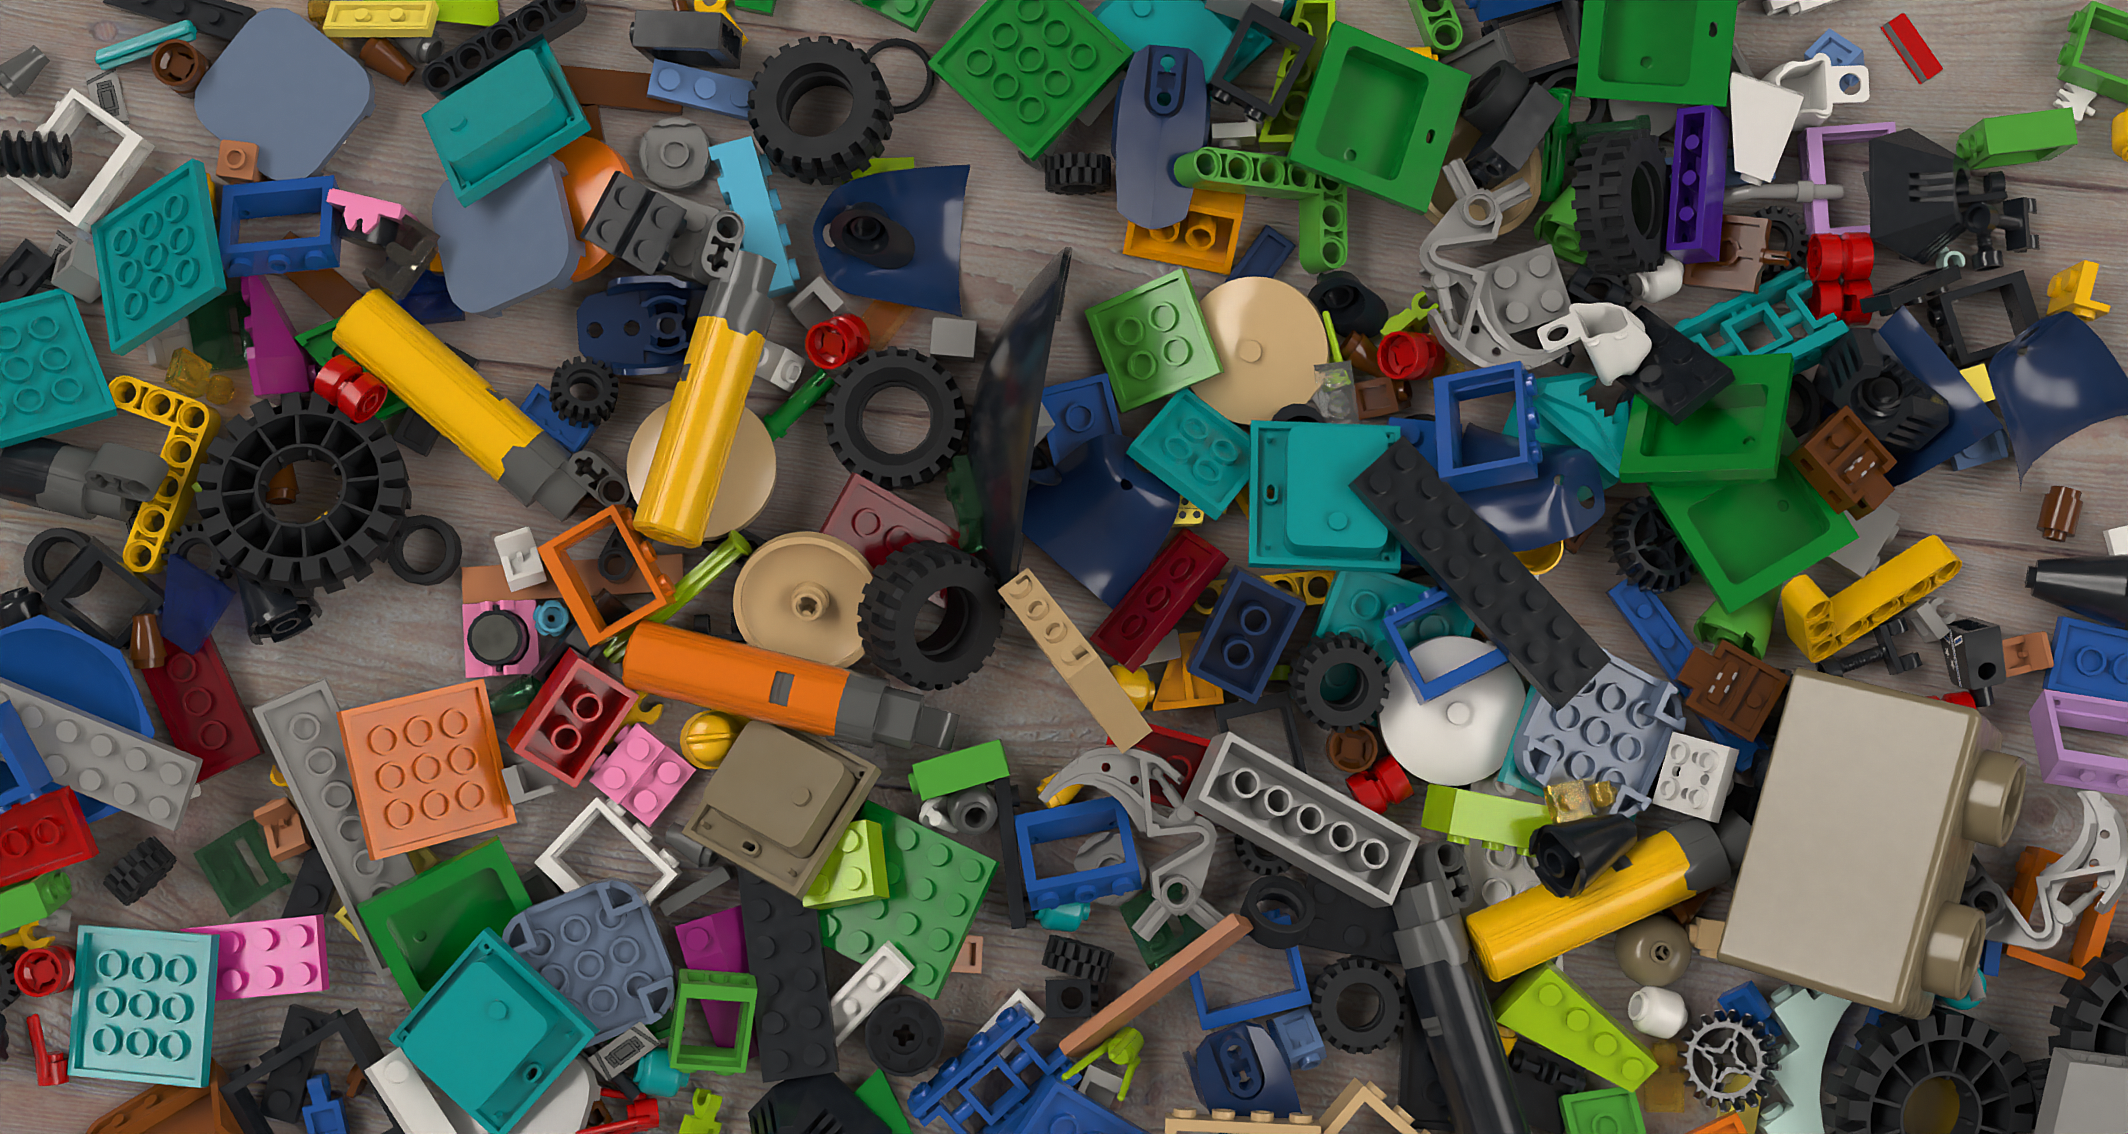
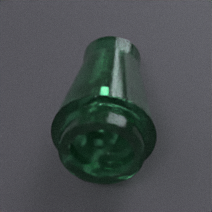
(515, 695)

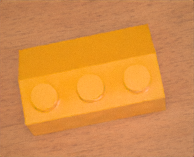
(1201, 240)

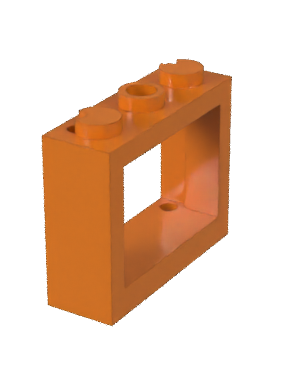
(574, 590)
(2092, 928)

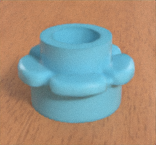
(560, 614)

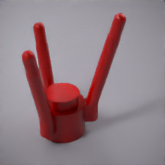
(50, 1066)
(639, 1116)

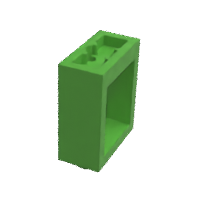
(2104, 19)
(2018, 139)
(959, 770)
(33, 899)
(712, 986)

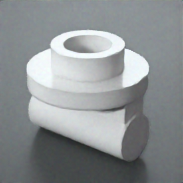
(935, 814)

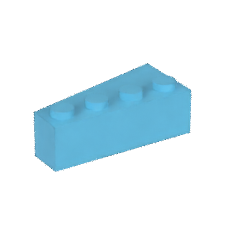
(749, 195)

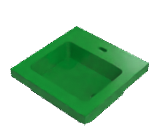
(1656, 50)
(1373, 115)
(1721, 443)
(1754, 533)
(440, 912)

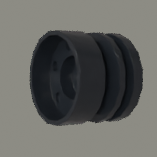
(917, 1053)

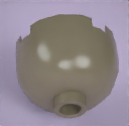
(1637, 945)

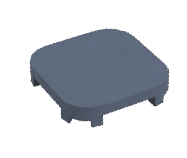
(285, 93)
(507, 241)
(1606, 732)
(599, 953)

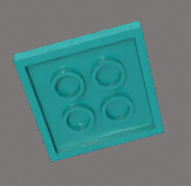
(1195, 452)

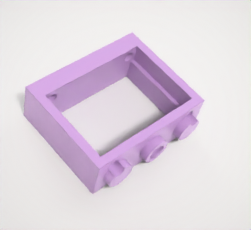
(1812, 167)
(2075, 767)

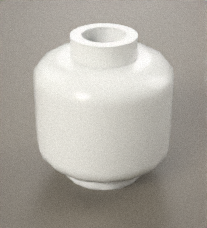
(1658, 284)
(1657, 1011)

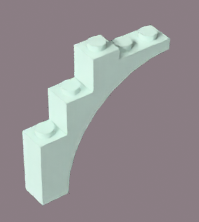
(1808, 1026)

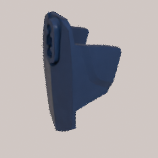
(1153, 136)
(666, 319)
(1259, 1055)

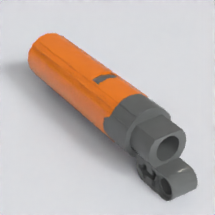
(780, 689)

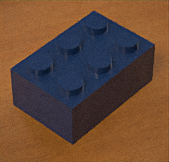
(1245, 634)

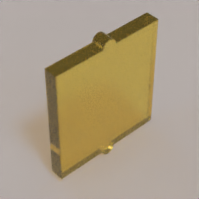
(1932, 1107)

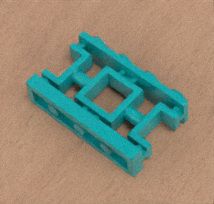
(1753, 308)

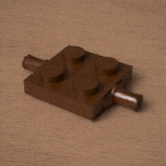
(1741, 257)

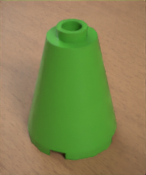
(1558, 228)
(1745, 627)

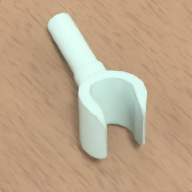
(1941, 260)

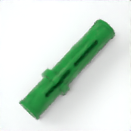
(1555, 148)
(797, 405)

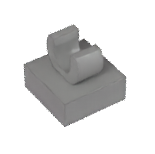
(1927, 621)

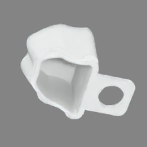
(1820, 86)
(1609, 333)

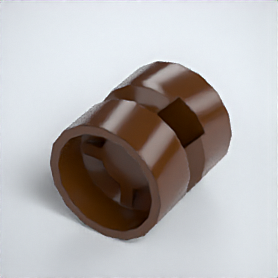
(179, 66)
(1351, 750)

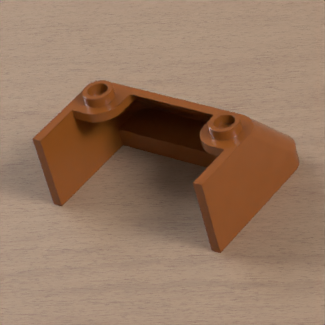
(173, 1110)

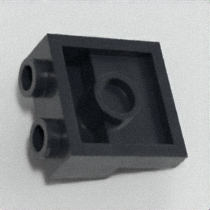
(635, 224)

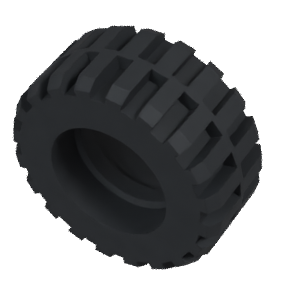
(796, 73)
(899, 593)

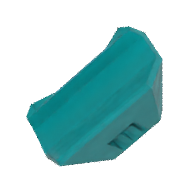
(1572, 421)

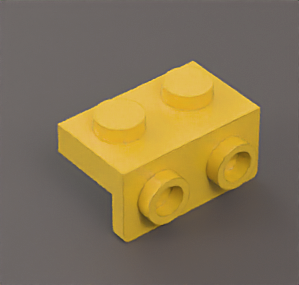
(2072, 292)

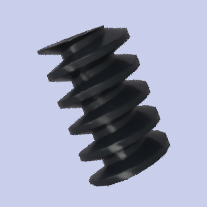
(35, 156)

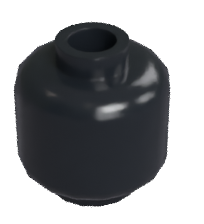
(19, 606)

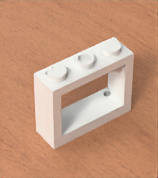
(111, 178)
(637, 834)

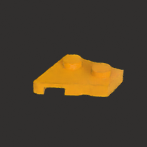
(1182, 688)

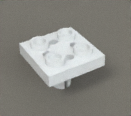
(1703, 777)

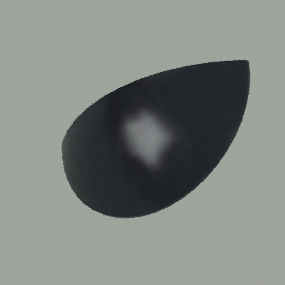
(1008, 415)

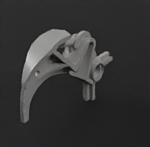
(1459, 231)
(1184, 866)
(2071, 870)

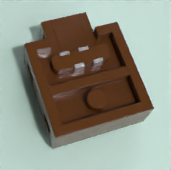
(1845, 464)
(1730, 688)

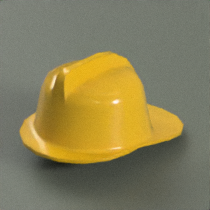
(709, 737)

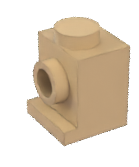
(1705, 935)

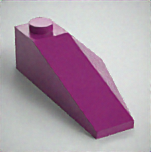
(277, 360)
(719, 945)

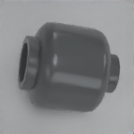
(972, 809)

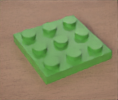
(1154, 340)

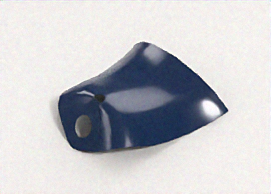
(931, 209)
(2056, 386)
(1968, 414)
(1537, 509)
(1095, 525)

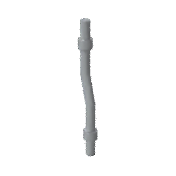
(1802, 192)

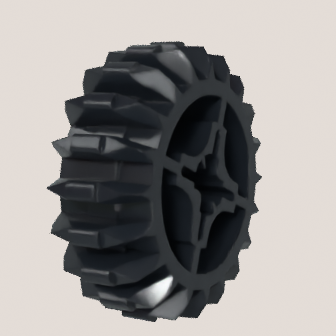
(1652, 565)
(1736, 1045)

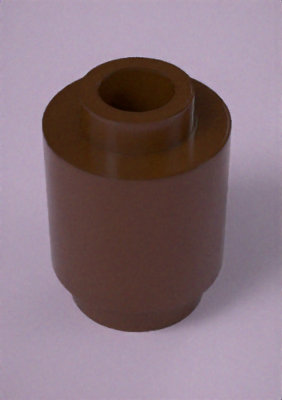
(2060, 513)

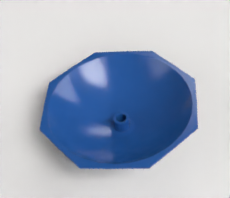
(78, 673)

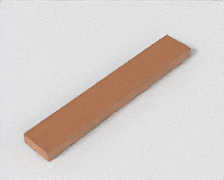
(490, 582)
(1155, 985)

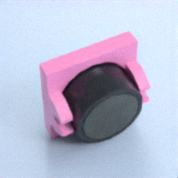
(367, 219)
(499, 638)

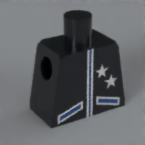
(1975, 657)

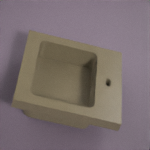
(786, 799)

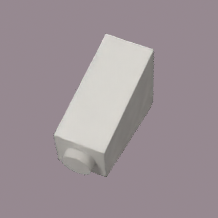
(1760, 125)

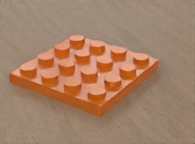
(425, 768)

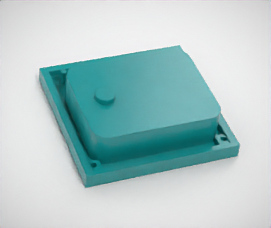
(1182, 26)
(505, 122)
(1313, 512)
(489, 1029)

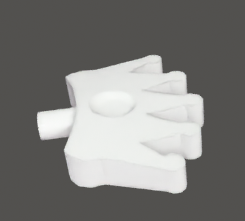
(2078, 99)

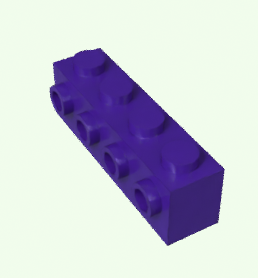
(1697, 184)

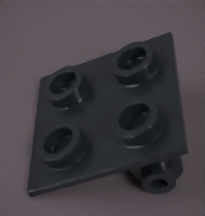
(1541, 1081)

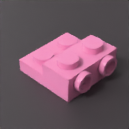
(642, 773)

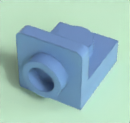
(1840, 53)
(1986, 450)
(1301, 1039)

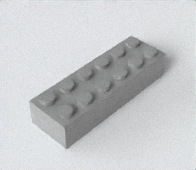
(1301, 820)

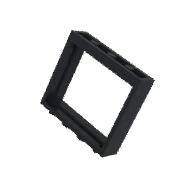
(356, 1037)

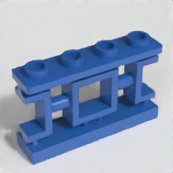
(977, 1061)

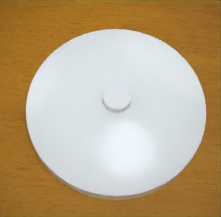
(1458, 733)

